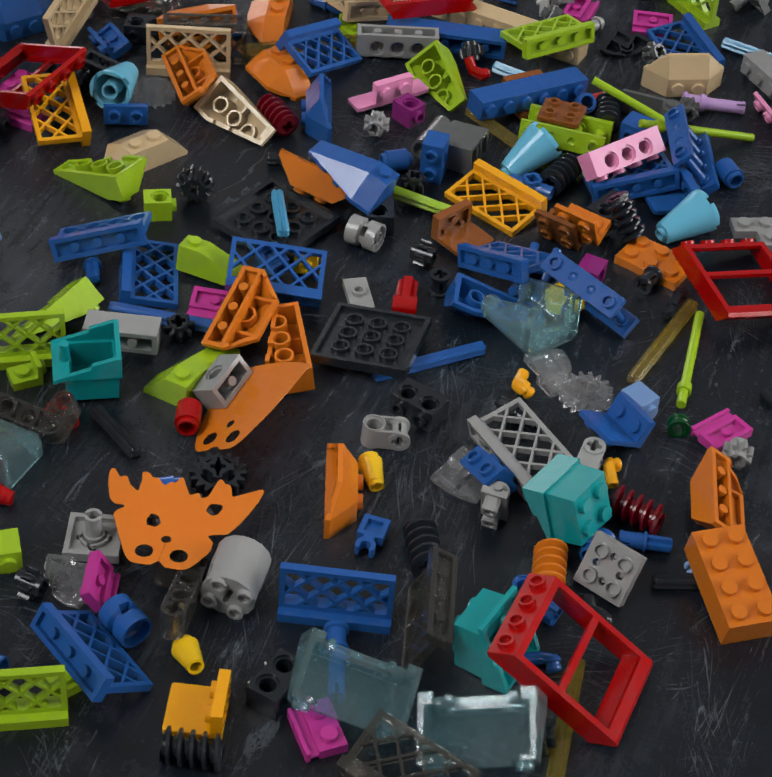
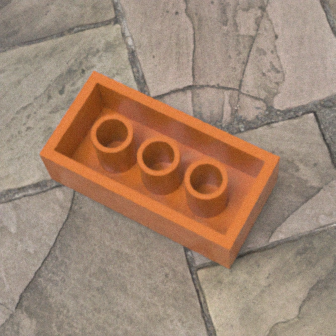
(731, 583)

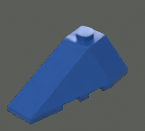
(360, 177)
(467, 294)

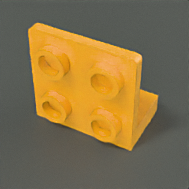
(199, 706)

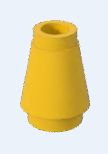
(372, 469)
(188, 654)

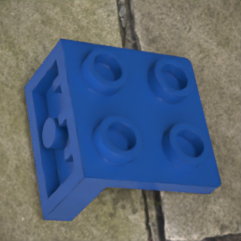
(622, 424)

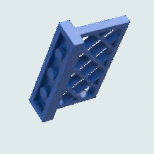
(690, 32)
(312, 35)
(641, 182)
(100, 236)
(501, 260)
(130, 270)
(285, 293)
(316, 611)
(82, 662)

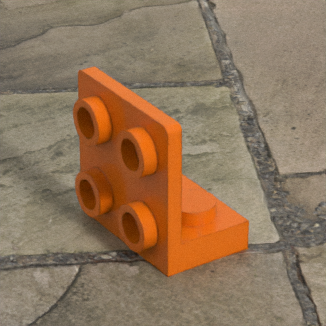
(589, 225)

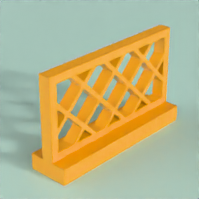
(75, 109)
(506, 188)

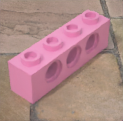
(594, 164)

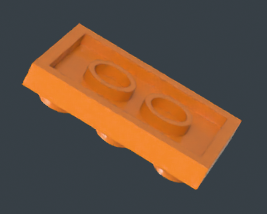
(645, 252)

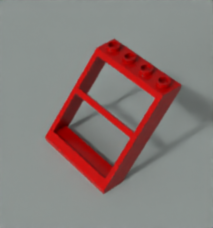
(421, 8)
(69, 56)
(703, 280)
(517, 632)

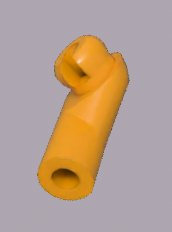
(521, 385)
(610, 467)

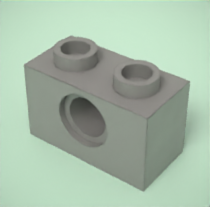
(222, 381)

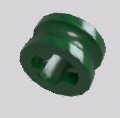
(674, 420)

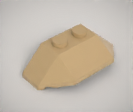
(683, 72)
(149, 143)

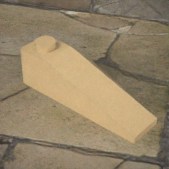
(233, 111)

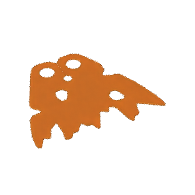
(181, 517)

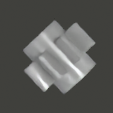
(376, 123)
(738, 452)

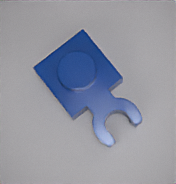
(371, 532)

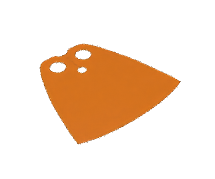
(251, 404)

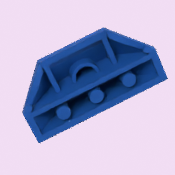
(21, 18)
(317, 109)

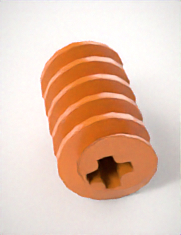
(550, 558)

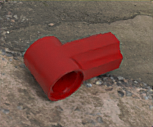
(406, 296)

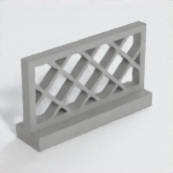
(488, 440)

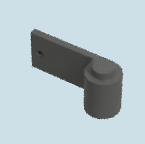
(656, 103)

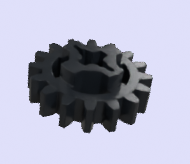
(205, 473)

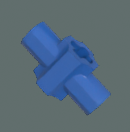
(534, 181)

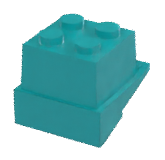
(89, 361)
(569, 499)
(475, 632)

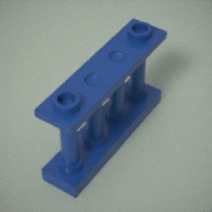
(691, 149)
(598, 298)

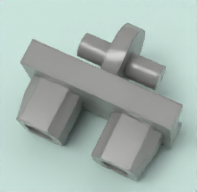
(494, 504)

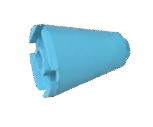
(114, 84)
(531, 151)
(688, 218)

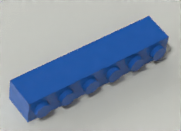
(455, 34)
(519, 94)

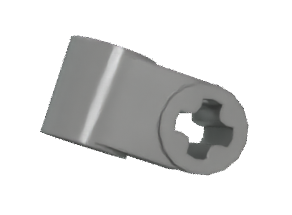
(383, 432)
(592, 452)

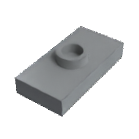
(358, 292)

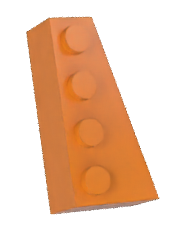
(289, 343)

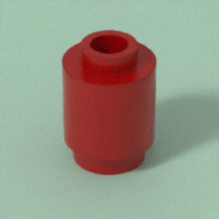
(188, 416)

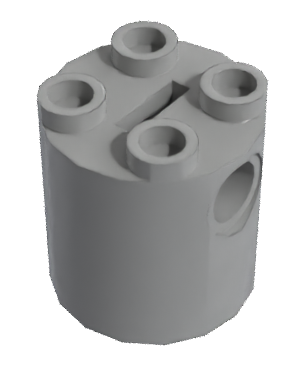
(235, 576)

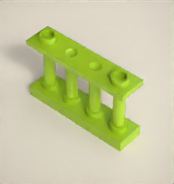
(589, 136)

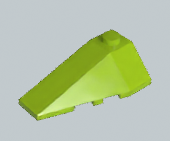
(440, 74)
(106, 177)
(204, 260)
(74, 299)
(182, 377)

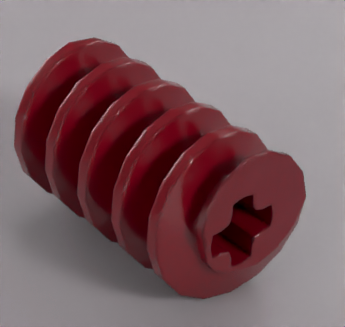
(278, 114)
(636, 511)

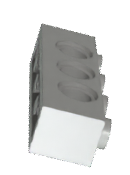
(391, 34)

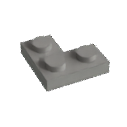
(753, 228)

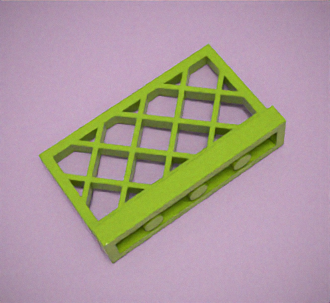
(705, 18)
(550, 35)
(18, 354)
(38, 709)

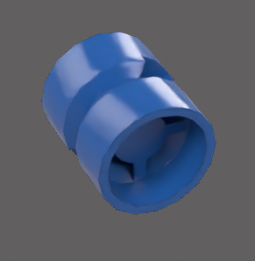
(125, 620)

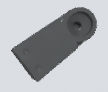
(465, 144)

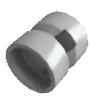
(361, 231)

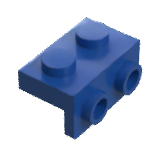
(110, 41)
(126, 113)
(487, 468)

